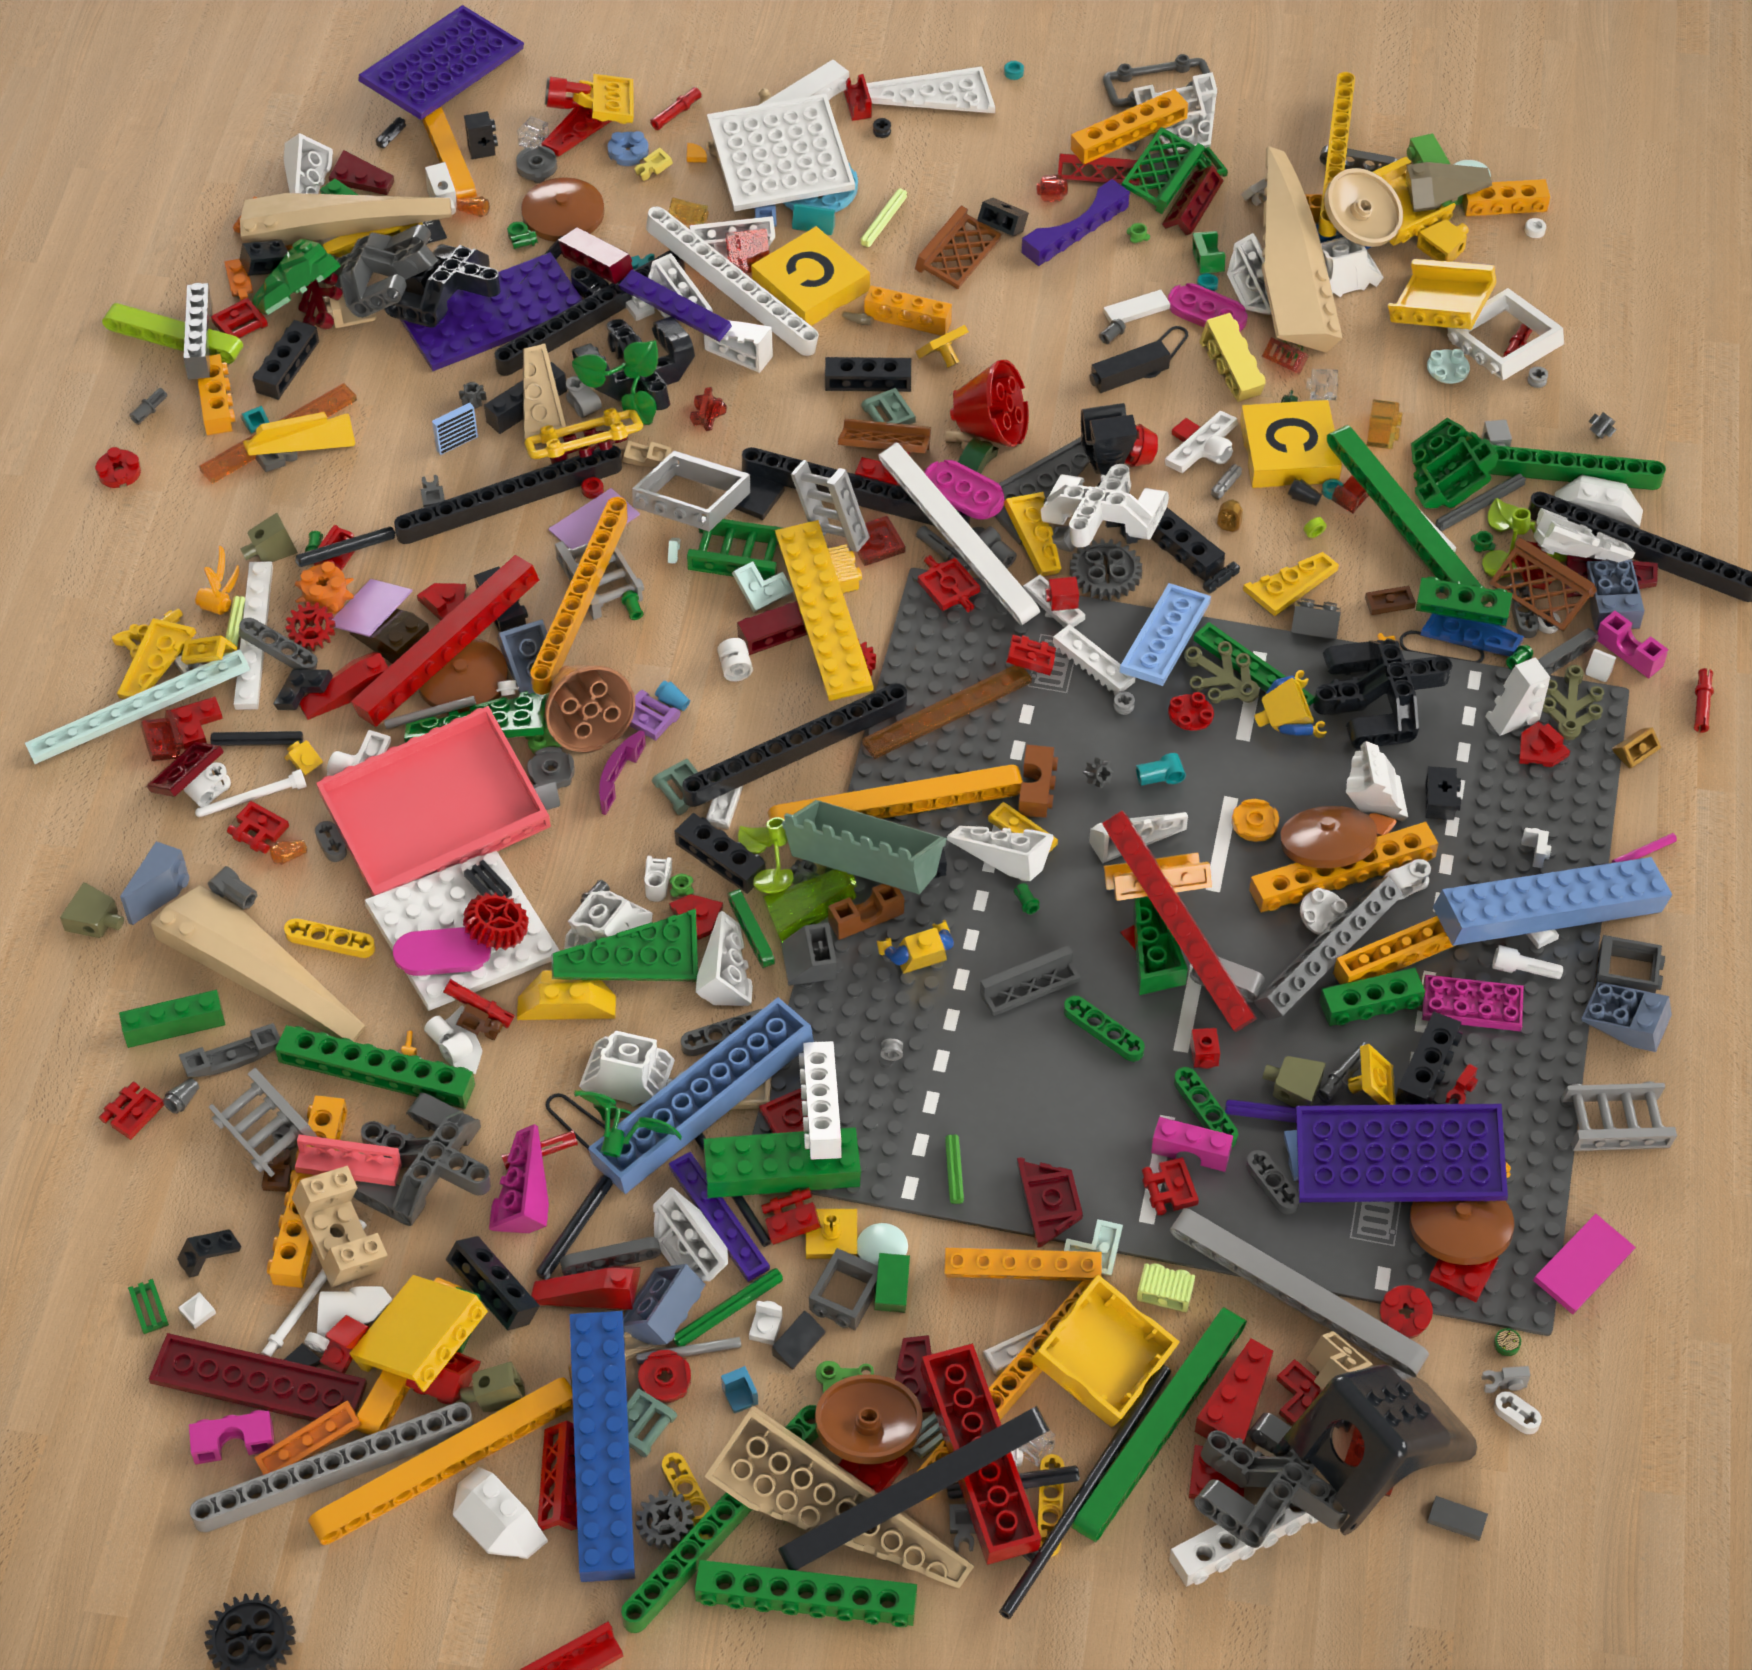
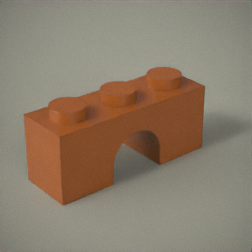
(1036, 796)
(883, 904)

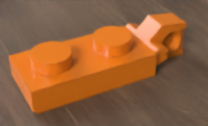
(238, 279)

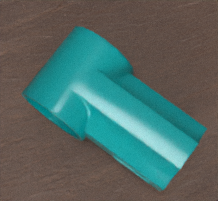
(1166, 769)

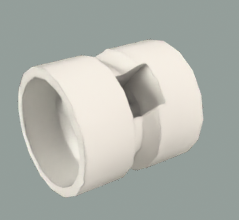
(735, 659)

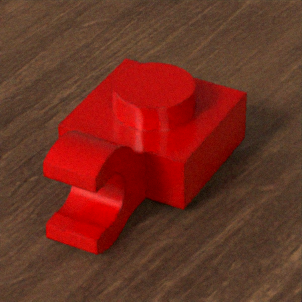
(1465, 1083)

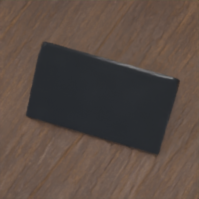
(798, 1340)

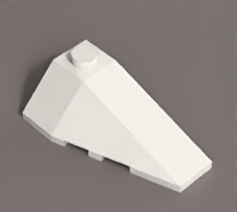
(306, 164)
(1149, 827)

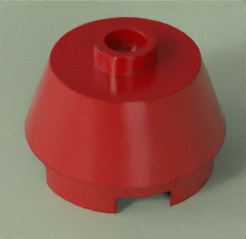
(1144, 448)

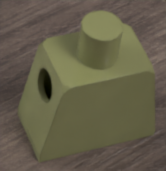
(269, 541)
(91, 913)
(1296, 1080)
(494, 1387)

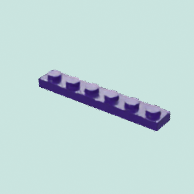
(675, 305)
(720, 1216)

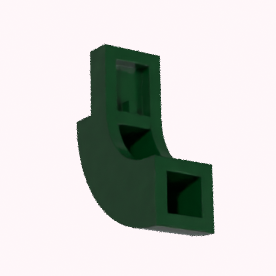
(978, 454)

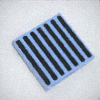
(455, 428)

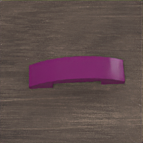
(627, 750)

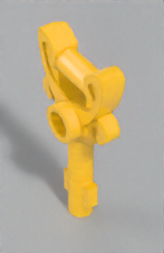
(137, 632)

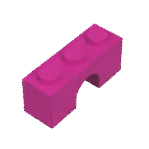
(1617, 636)
(1207, 1144)
(210, 1435)

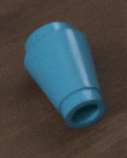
(671, 695)

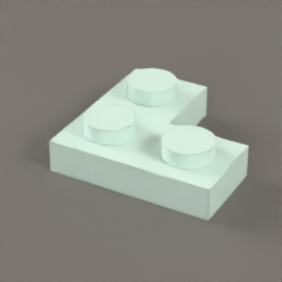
(761, 592)
(1105, 1240)

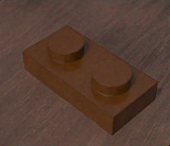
(1390, 600)

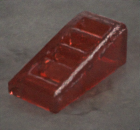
(1299, 363)

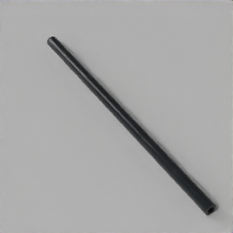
(1084, 1493)

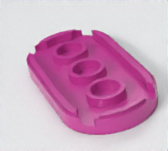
(1200, 304)
(966, 489)
(439, 952)

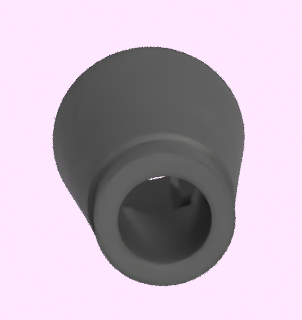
(180, 1096)

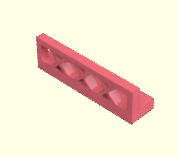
(364, 1168)

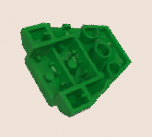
(298, 268)
(1450, 464)

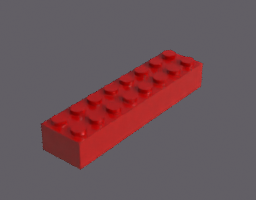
(995, 1491)

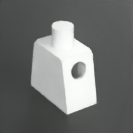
(435, 175)

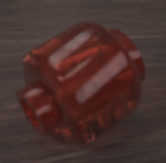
(1052, 188)

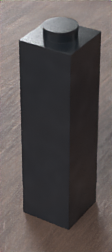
(1130, 366)

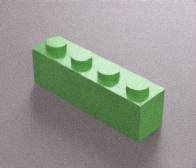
(1427, 149)

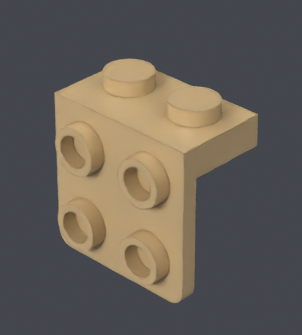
(342, 314)

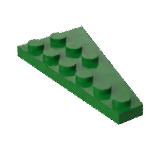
(515, 716)
(644, 953)

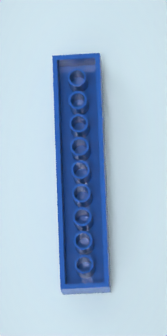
(601, 1447)

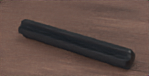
(256, 738)

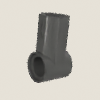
(228, 884)

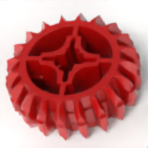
(495, 921)

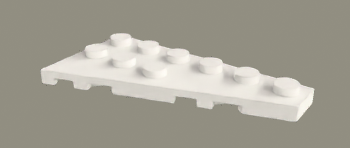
(945, 90)

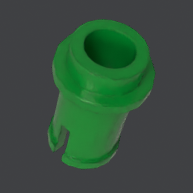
(524, 239)
(314, 540)
(630, 600)
(1521, 655)
(1029, 904)

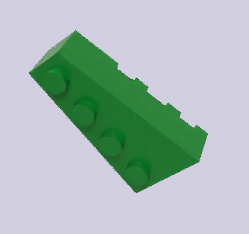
(1157, 952)

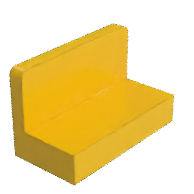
(206, 649)

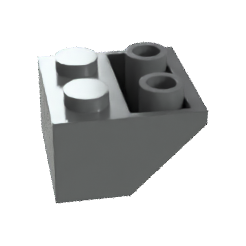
(1316, 619)
(810, 955)

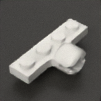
(1205, 442)
(373, 745)

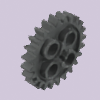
(1122, 567)

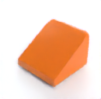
(1383, 823)

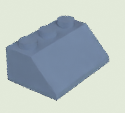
(663, 1304)

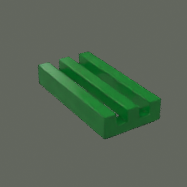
(1205, 162)
(142, 1288)

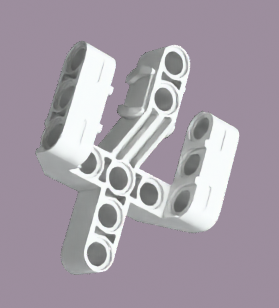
(1107, 502)

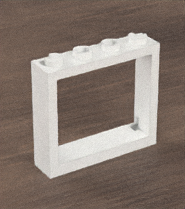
(1550, 335)

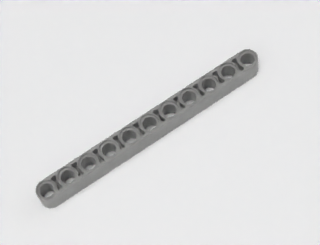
(1299, 1292)
(319, 1465)

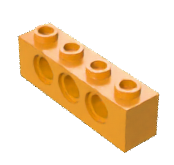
(1508, 198)
(908, 310)
(214, 398)

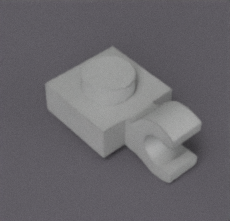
(1509, 1378)

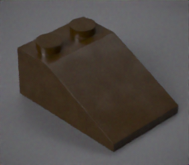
(395, 635)

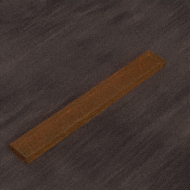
(237, 455)
(946, 711)

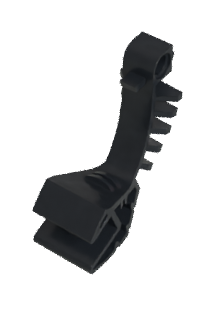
(1107, 441)

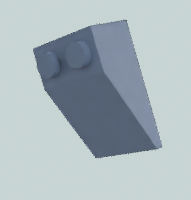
(520, 651)
(155, 882)

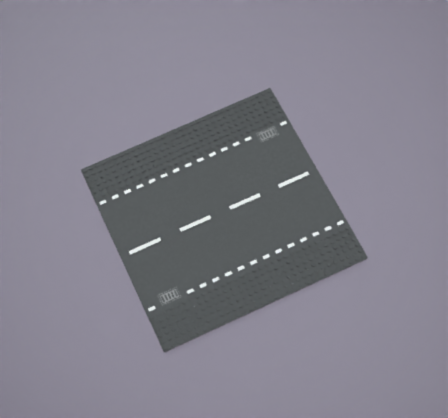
(1065, 1099)

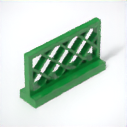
(1179, 174)

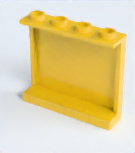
(1412, 221)
(1444, 294)
(419, 1331)

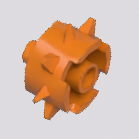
(324, 585)

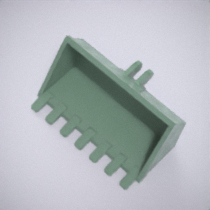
(864, 845)

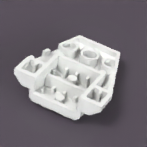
(1201, 110)
(1559, 535)

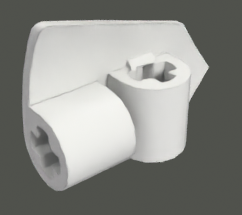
(455, 1043)
(360, 1303)

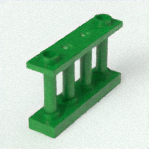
(725, 564)

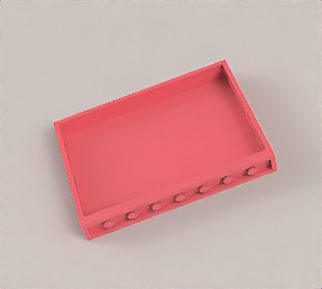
(433, 802)

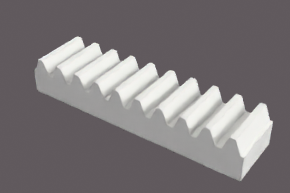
(1093, 659)

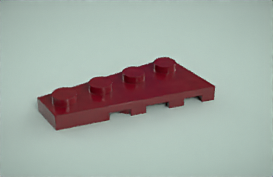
(1645, 571)

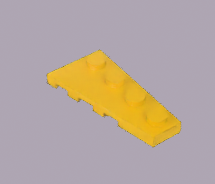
(1033, 532)
(1290, 584)
(154, 656)

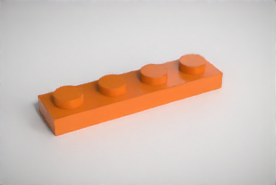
(310, 1439)

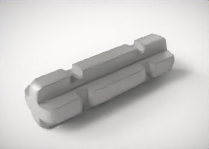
(1226, 481)

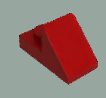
(343, 1338)

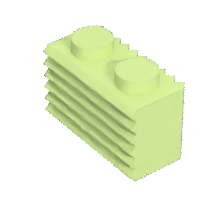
(1166, 1287)

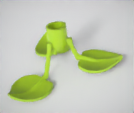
(1501, 518)
(756, 841)

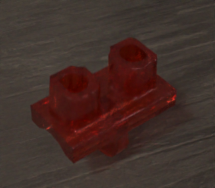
(709, 409)

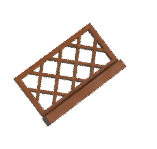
(956, 228)
(883, 435)
(1549, 566)

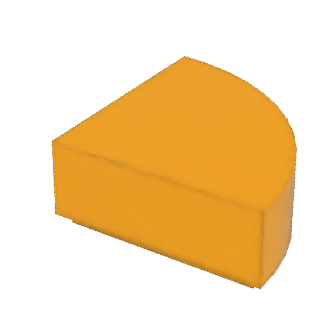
(696, 153)

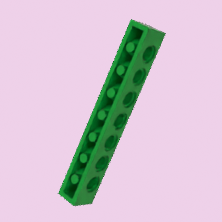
(384, 1076)
(794, 1583)

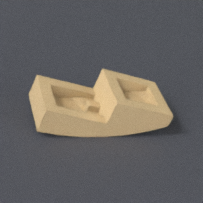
(645, 455)

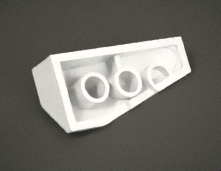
(1012, 853)
(723, 970)

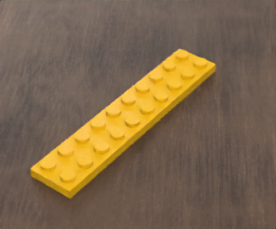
(824, 610)

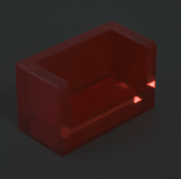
(1350, 495)

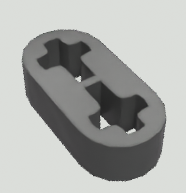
(326, 843)

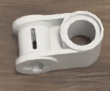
(208, 786)
(1410, 877)
(657, 878)

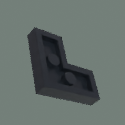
(301, 682)

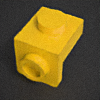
(303, 757)

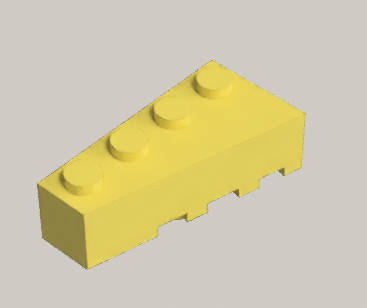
(1232, 357)

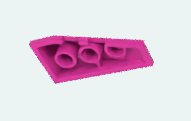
(524, 1193)

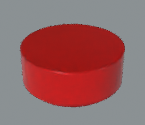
(592, 487)

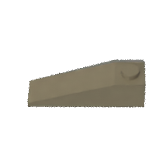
(1437, 183)

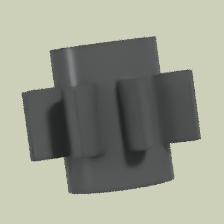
(472, 394)
(1602, 425)
(1098, 772)
(803, 871)

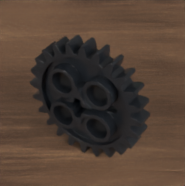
(249, 1614)

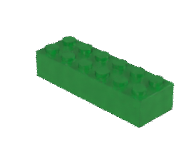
(776, 1164)

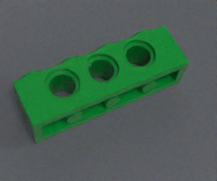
(1472, 610)
(1381, 988)

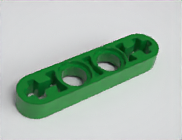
(751, 928)
(1100, 1031)
(1210, 1105)

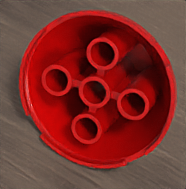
(993, 405)

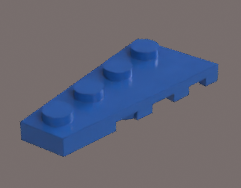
(1472, 634)

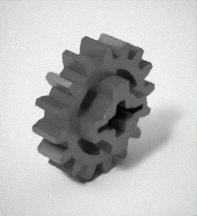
(664, 1508)

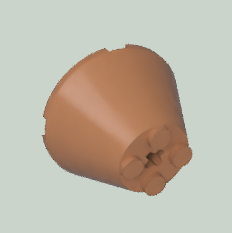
(588, 707)

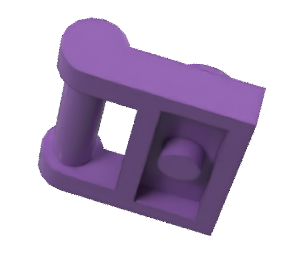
(650, 721)

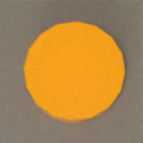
(1255, 820)

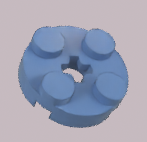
(633, 140)

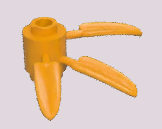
(212, 599)

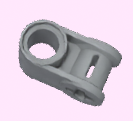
(582, 397)

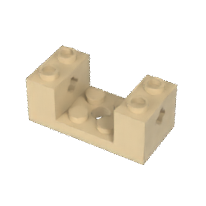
(326, 1204)

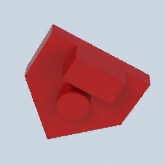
(442, 598)
(1542, 746)
(706, 912)

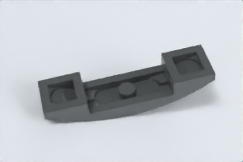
(231, 1056)

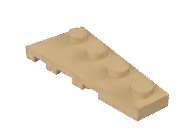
(540, 393)

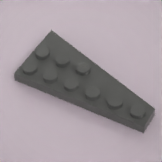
(1042, 478)

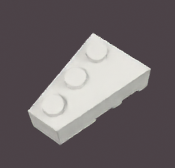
(744, 344)
(1522, 698)

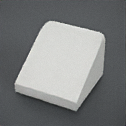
(1600, 665)

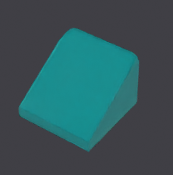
(254, 418)

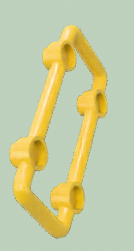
(610, 418)

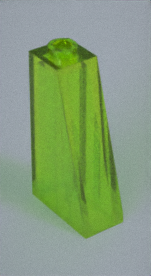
(808, 901)

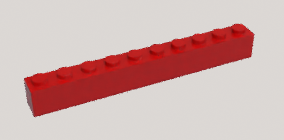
(445, 641)
(1179, 921)

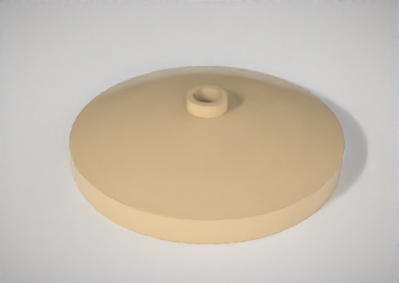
(1363, 207)

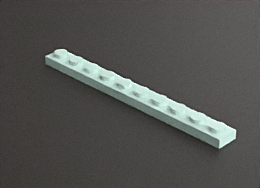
(137, 706)

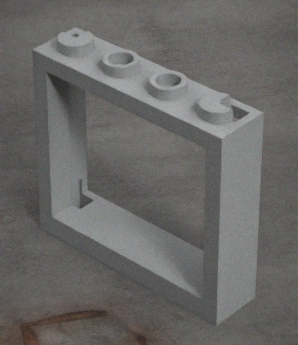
(698, 470)

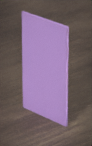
(579, 526)

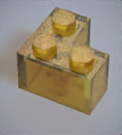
(688, 211)
(1383, 424)

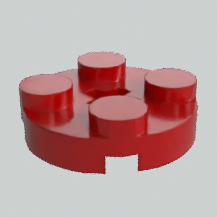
(116, 458)
(1416, 1300)
(674, 1365)

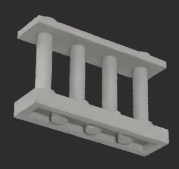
(840, 495)
(566, 558)
(271, 1101)
(1610, 1137)

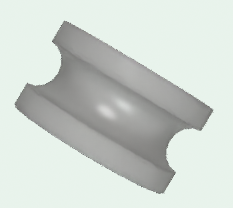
(1537, 382)
(1119, 706)
(891, 1049)

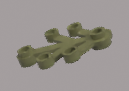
(1223, 676)
(1571, 704)

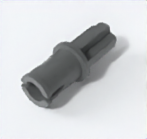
(148, 406)

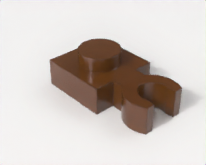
(476, 1021)
(281, 1179)

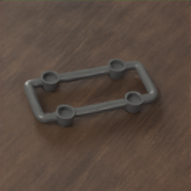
(1125, 72)

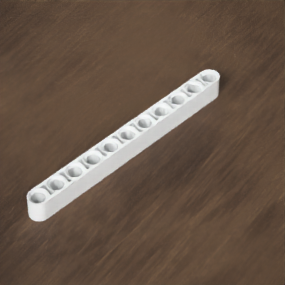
(732, 281)
(959, 534)

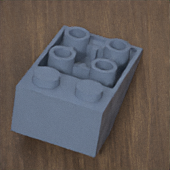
(1616, 591)
(1629, 1015)

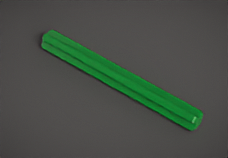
(727, 1307)

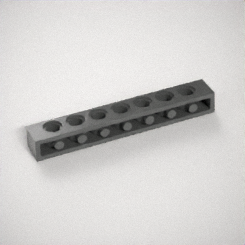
(1328, 947)

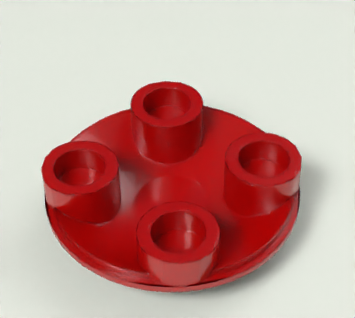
(1191, 711)

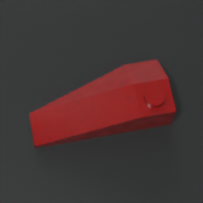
(344, 685)
(600, 1288)

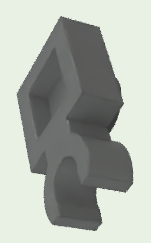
(275, 460)
(431, 492)
(961, 1525)

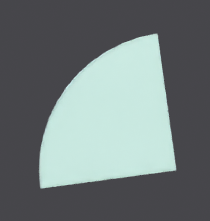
(674, 546)

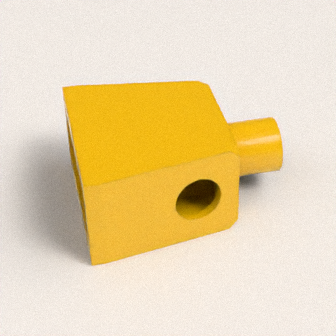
(1443, 240)

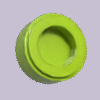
(1314, 527)

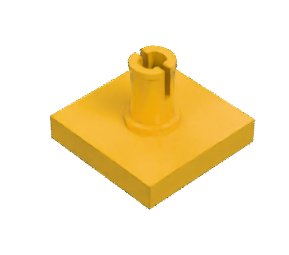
(943, 345)
(1376, 1077)
(836, 1231)

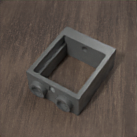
(1633, 950)
(853, 1267)

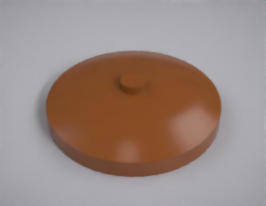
(561, 206)
(470, 673)
(1329, 837)
(1462, 1229)
(868, 1419)

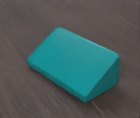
(808, 217)

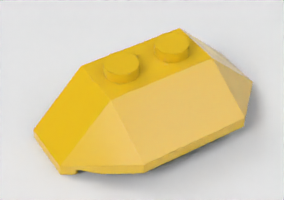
(565, 999)

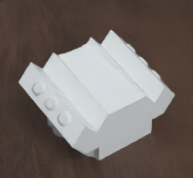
(1349, 266)
(1375, 785)
(603, 916)
(627, 1068)

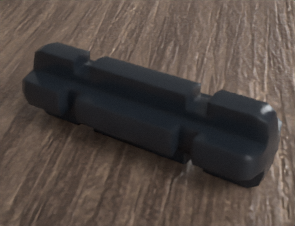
(390, 132)
(1221, 577)

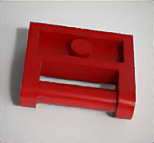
(238, 315)

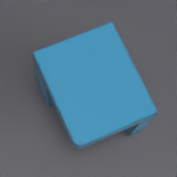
(739, 1389)

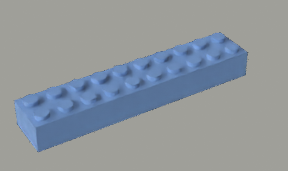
(1551, 901)
(706, 1092)

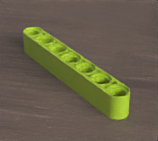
(166, 331)

